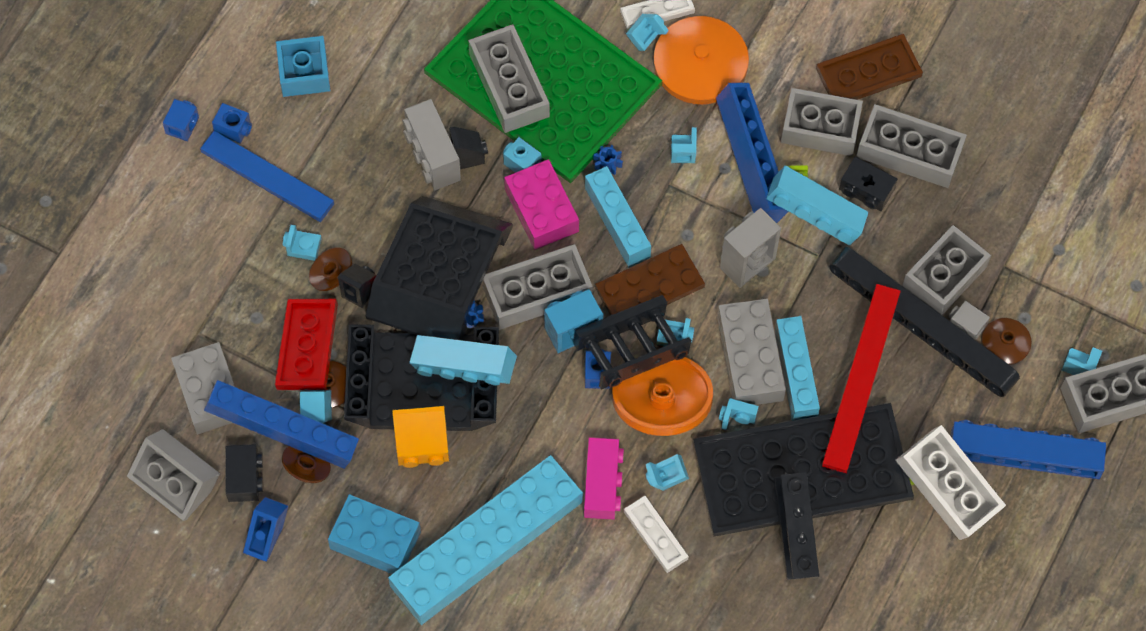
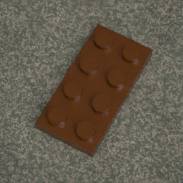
(870, 69)
(664, 274)

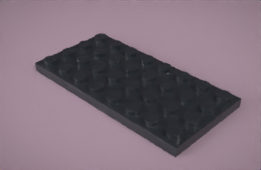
(742, 464)

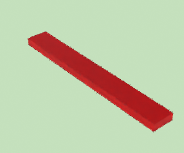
(861, 378)

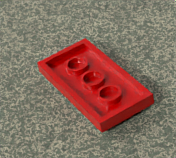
(306, 344)

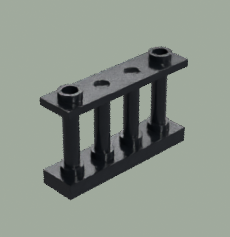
(631, 320)
(796, 526)

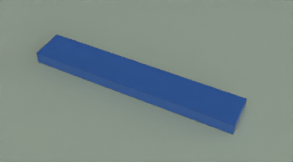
(267, 176)

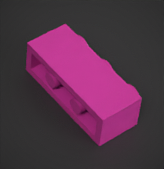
(603, 478)

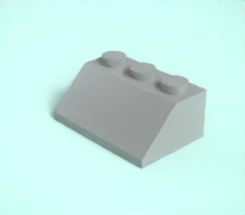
(172, 474)

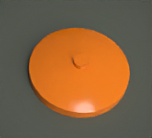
(700, 59)
(665, 398)

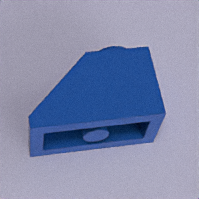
(265, 528)

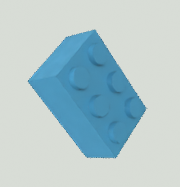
(374, 535)

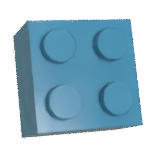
(303, 66)
(567, 316)

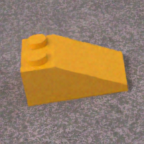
(421, 436)

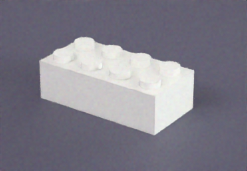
(950, 482)

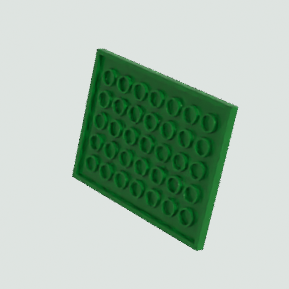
(583, 75)

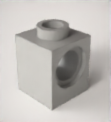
(969, 319)

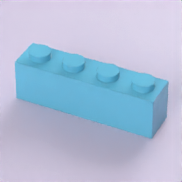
(817, 205)
(617, 217)
(463, 359)
(796, 368)

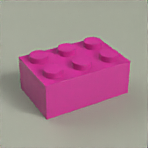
(541, 204)

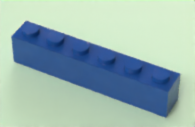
(750, 146)
(281, 424)
(1030, 449)

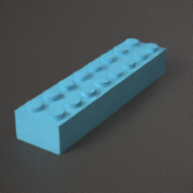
(485, 539)

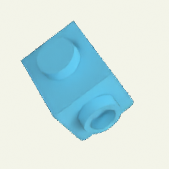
(646, 30)
(680, 330)
(667, 472)

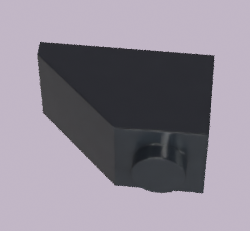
(468, 147)
(356, 284)

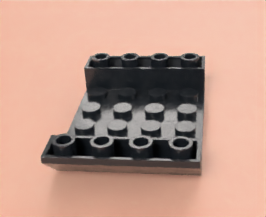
(435, 269)
(385, 381)

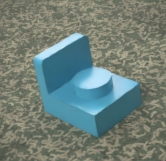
(301, 244)
(740, 411)

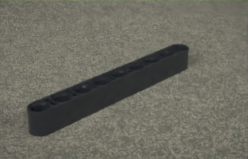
(928, 324)

